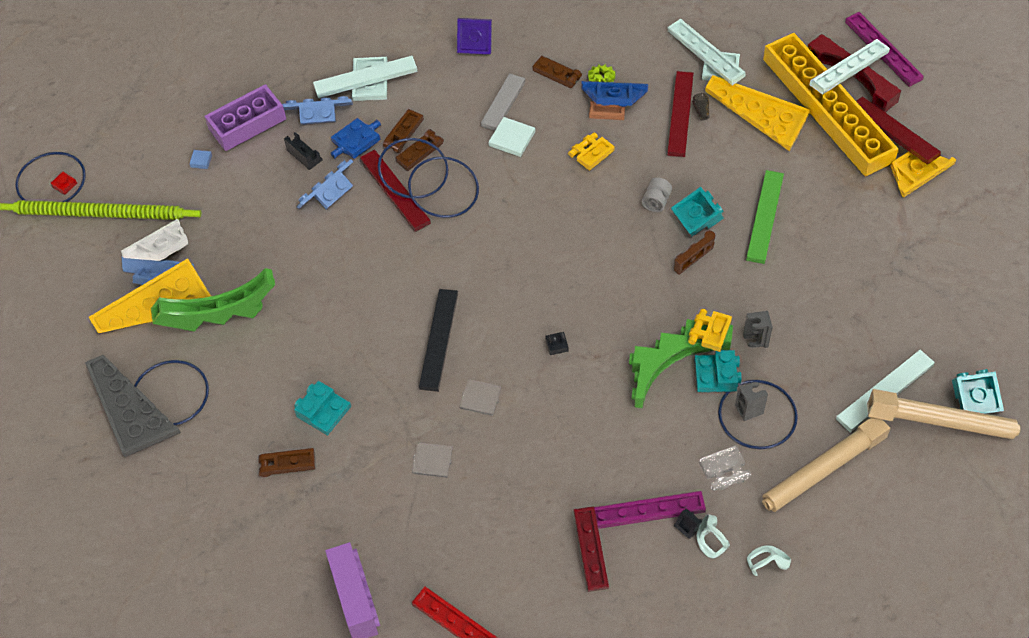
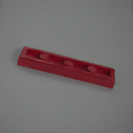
(591, 549)

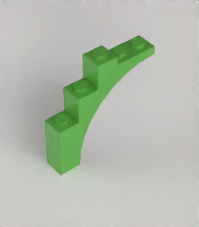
(218, 309)
(650, 362)

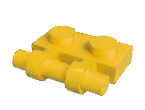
(594, 154)
(716, 331)

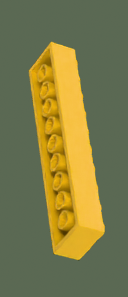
(834, 110)

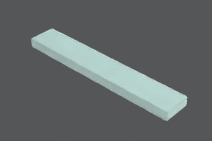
(706, 52)
(849, 66)
(365, 76)
(894, 382)

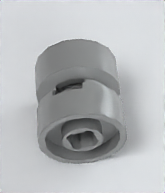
(657, 195)

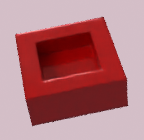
(63, 183)

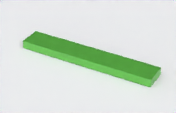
(765, 217)

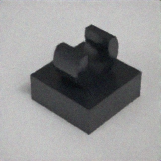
(557, 343)
(688, 523)

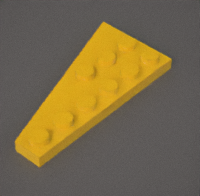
(769, 114)
(135, 307)

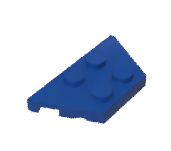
(614, 93)

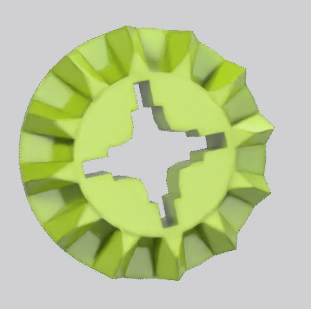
(594, 76)

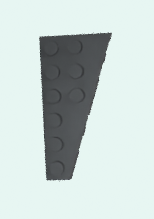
(129, 411)

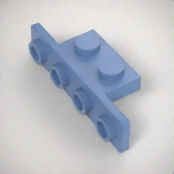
(317, 111)
(331, 190)
(146, 269)

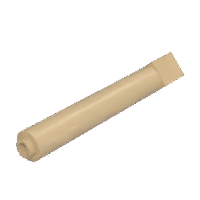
(888, 406)
(865, 437)

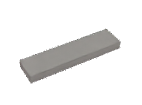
(503, 101)

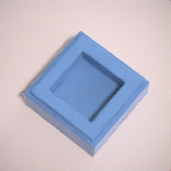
(200, 159)

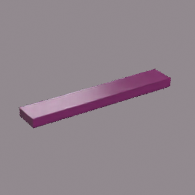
(894, 58)
(649, 509)

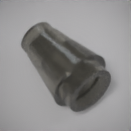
(701, 105)

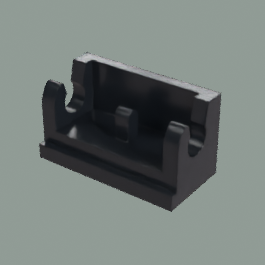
(302, 152)

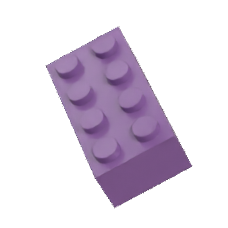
(245, 117)
(353, 591)

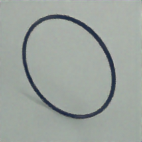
(412, 139)
(52, 153)
(437, 215)
(187, 363)
(759, 447)

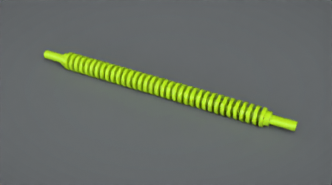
(99, 210)

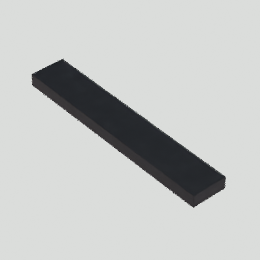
(438, 340)

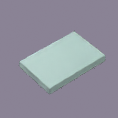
(374, 91)

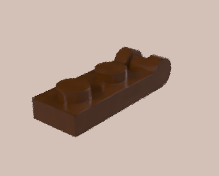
(556, 71)
(403, 129)
(418, 151)
(695, 252)
(287, 462)

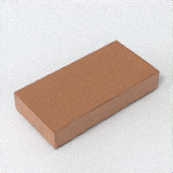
(611, 112)

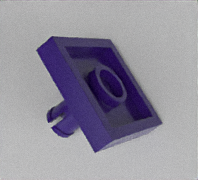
(474, 36)

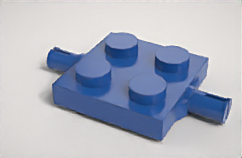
(355, 138)

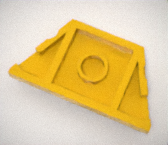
(913, 173)

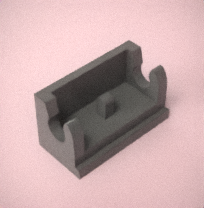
(758, 326)
(750, 403)

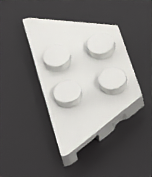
(158, 244)

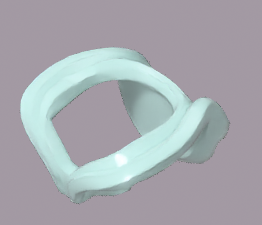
(709, 524)
(781, 558)

